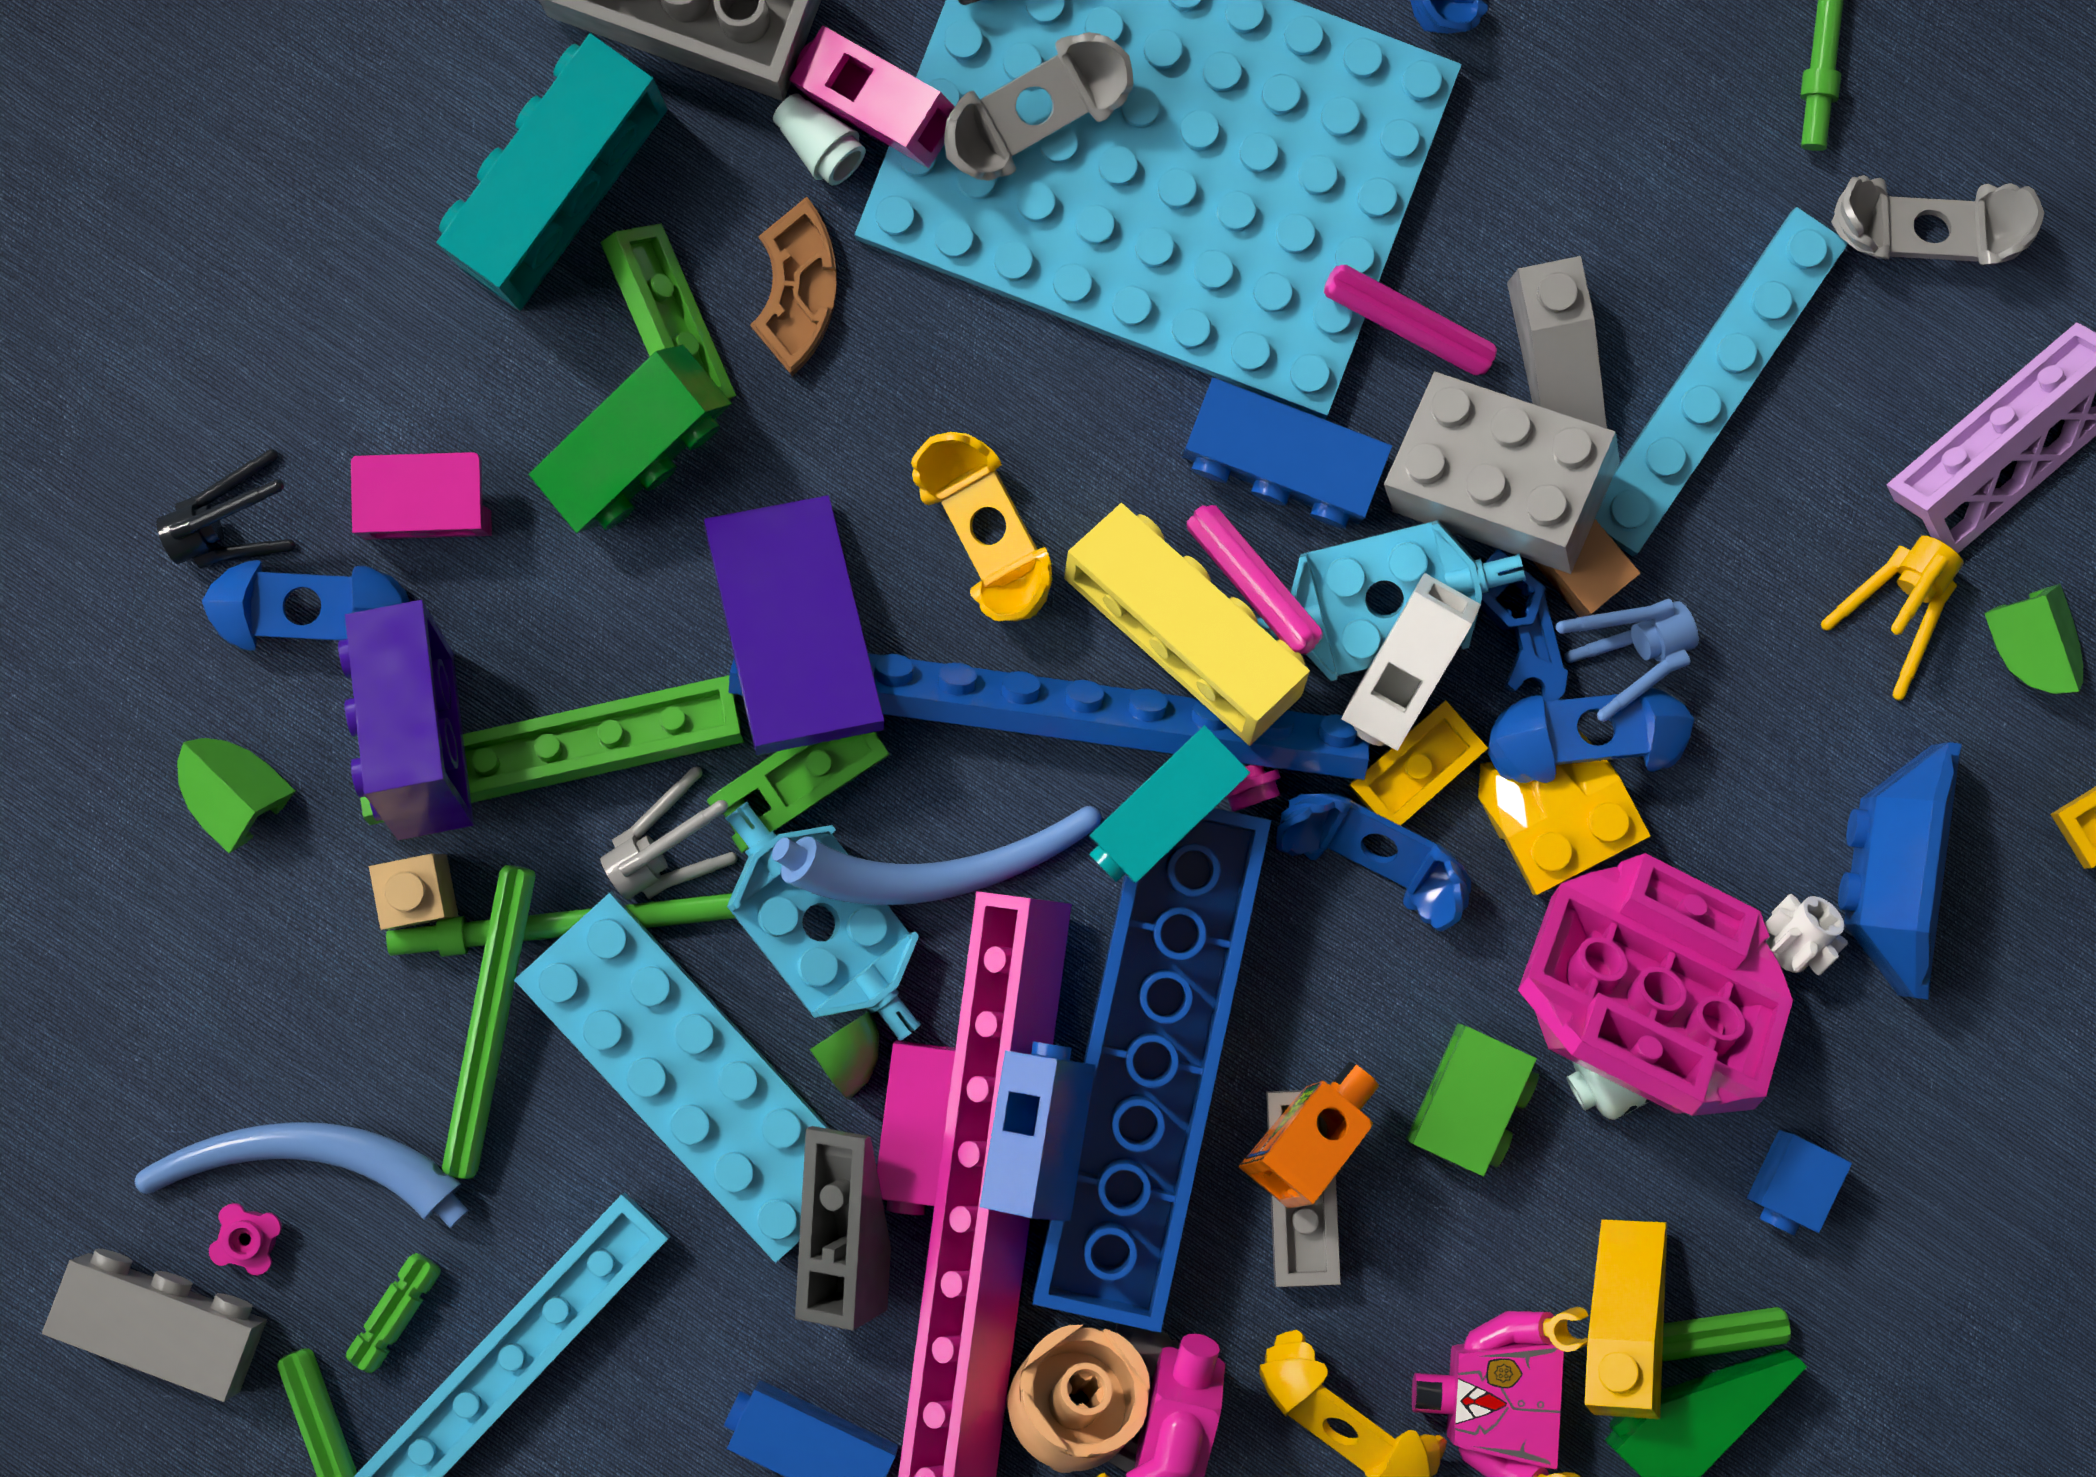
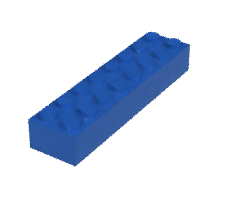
(1154, 1073)

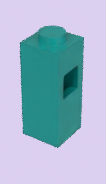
(1166, 807)

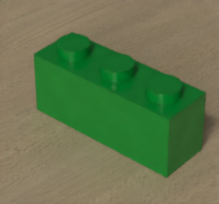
(631, 440)

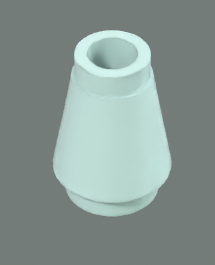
(820, 140)

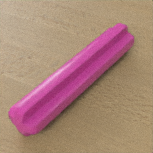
(1410, 320)
(1254, 579)

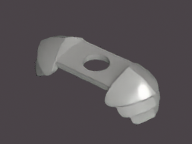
(1084, 77)
(1982, 230)

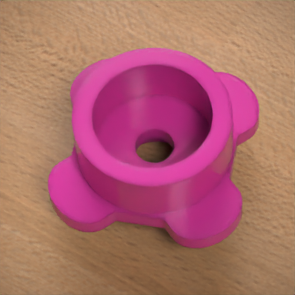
(261, 1229)

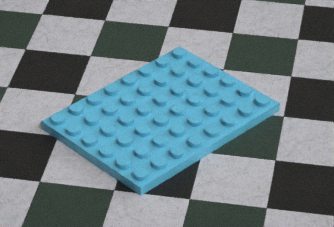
(1204, 203)

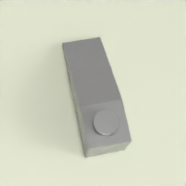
(1559, 338)

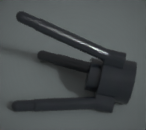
(197, 527)

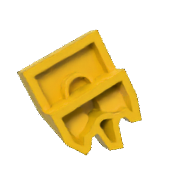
(1562, 823)

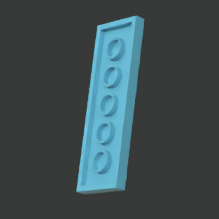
(680, 1067)

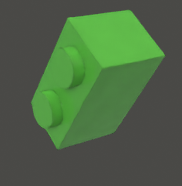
(1473, 1100)

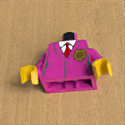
(1505, 1393)

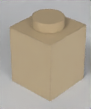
(413, 891)

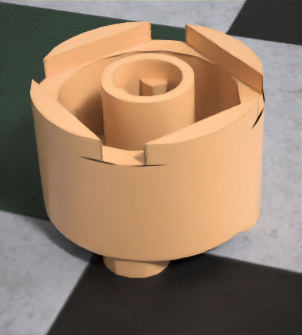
(1075, 1361)

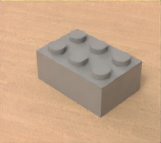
(1503, 471)

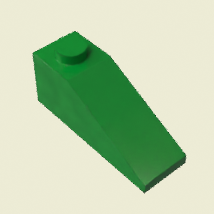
(1703, 1417)

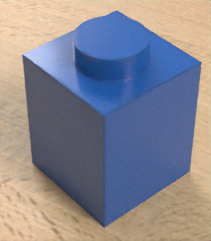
(1797, 1183)

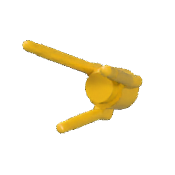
(1926, 577)

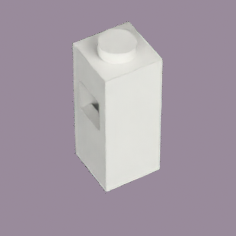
(1410, 662)

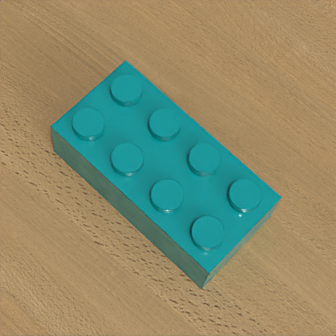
(552, 170)

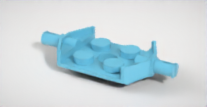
(1335, 583)
(849, 970)

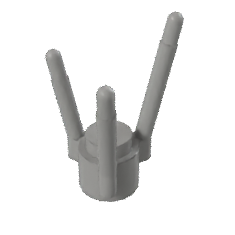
(637, 864)

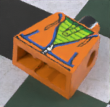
(1294, 1156)

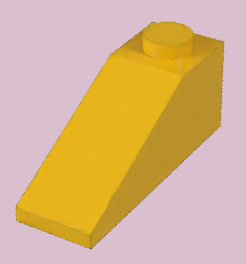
(1627, 1320)

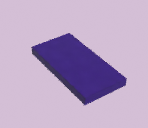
(793, 625)

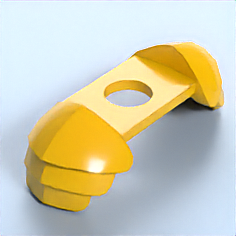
(964, 479)
(1296, 1387)

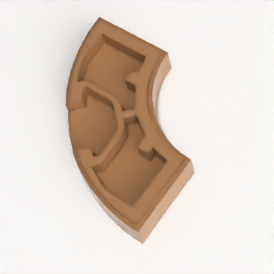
(801, 286)

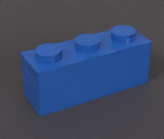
(1285, 454)

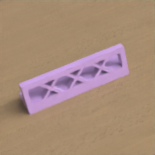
(2003, 430)

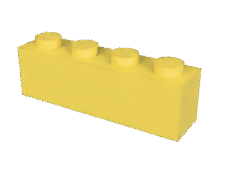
(1186, 622)

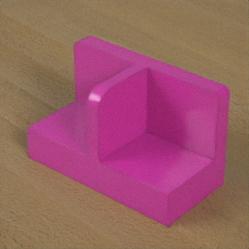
(418, 496)

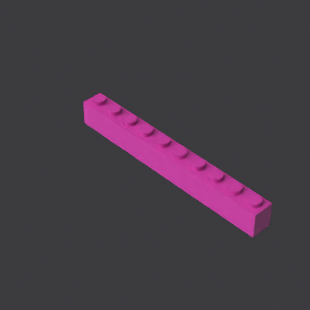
(974, 1250)

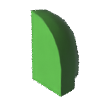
(2039, 641)
(228, 789)
(850, 1054)

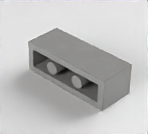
(155, 1324)

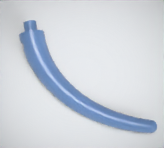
(861, 881)
(361, 1151)

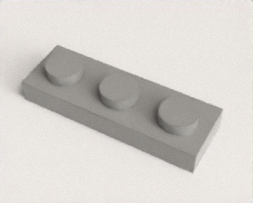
(1307, 1235)

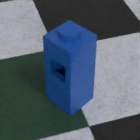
(1037, 1133)
(802, 1438)

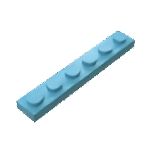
(1717, 378)
(521, 1345)

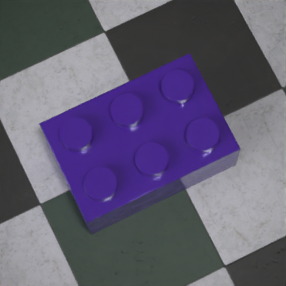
(406, 720)

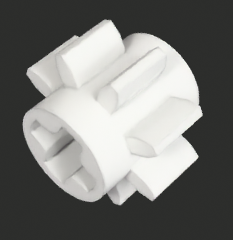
(1805, 934)

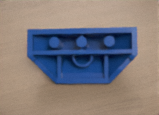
(1900, 867)

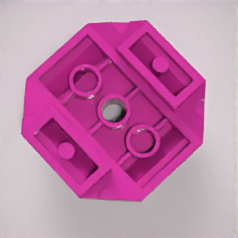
(1660, 987)

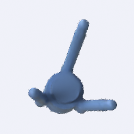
(1663, 633)

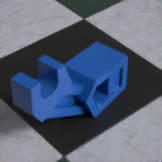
(1535, 635)

